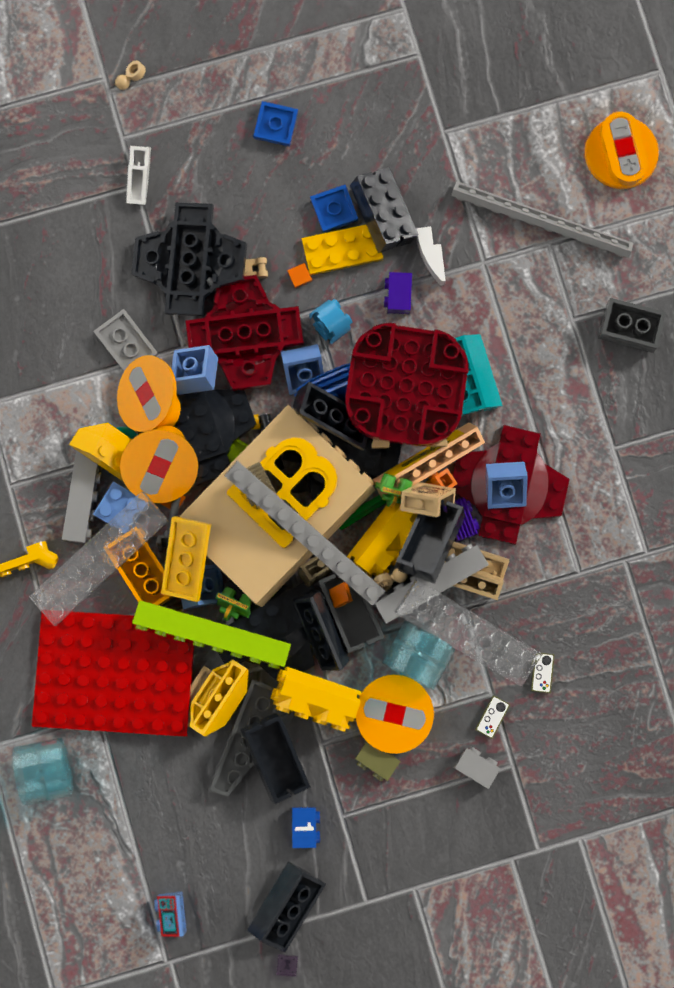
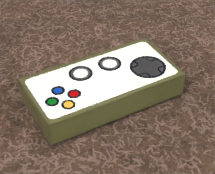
(543, 674)
(492, 717)

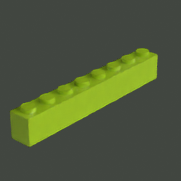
(211, 633)

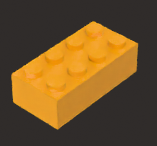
(145, 576)

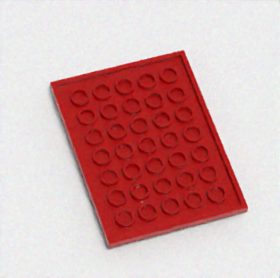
(111, 677)

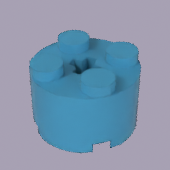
(331, 321)

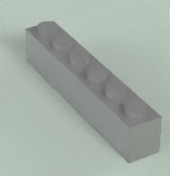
(81, 500)
(452, 572)

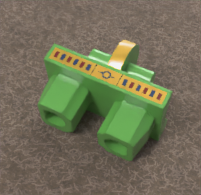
(387, 485)
(232, 607)

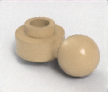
(134, 72)
(386, 580)

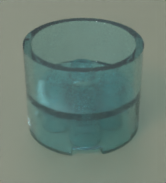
(419, 655)
(42, 771)

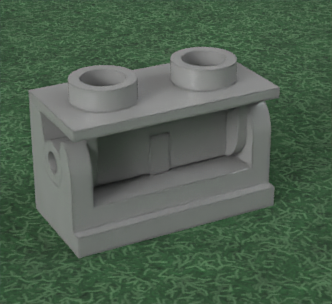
(476, 767)

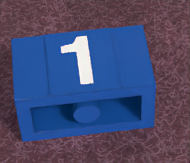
(304, 827)

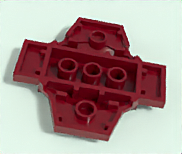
(246, 333)
(544, 485)

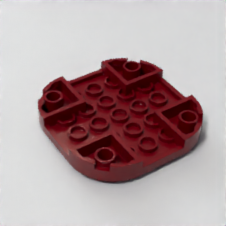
(406, 385)

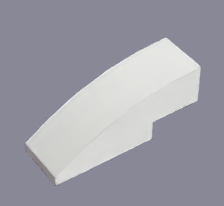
(138, 174)
(431, 254)

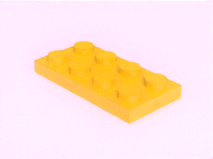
(340, 250)
(185, 558)

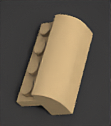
(487, 580)

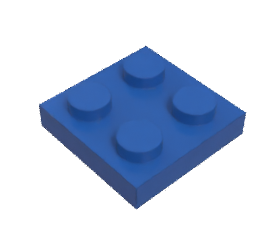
(275, 123)
(334, 208)

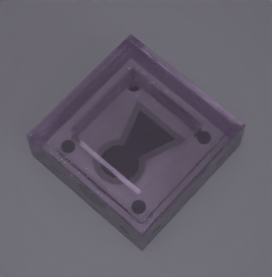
(287, 965)

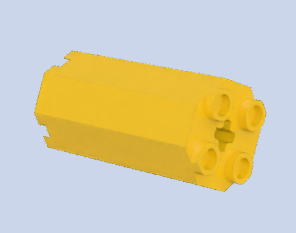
(383, 541)
(315, 698)

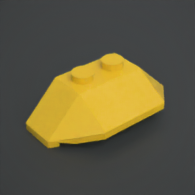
(102, 445)
(218, 697)

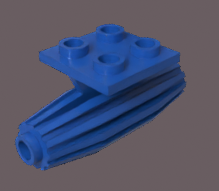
(332, 381)

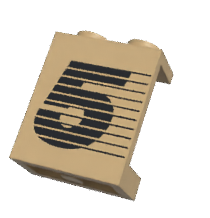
(426, 498)

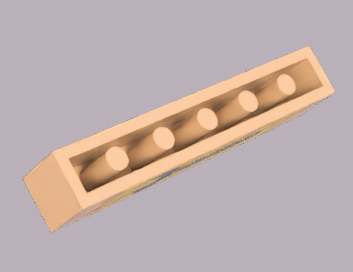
(435, 458)

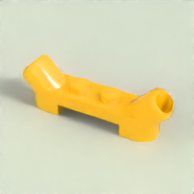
(37, 553)

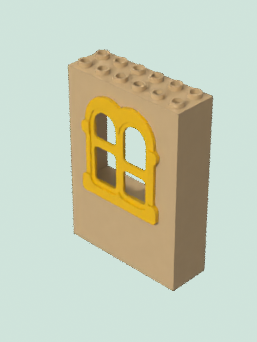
(245, 539)

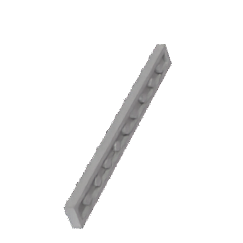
(542, 219)
(304, 532)

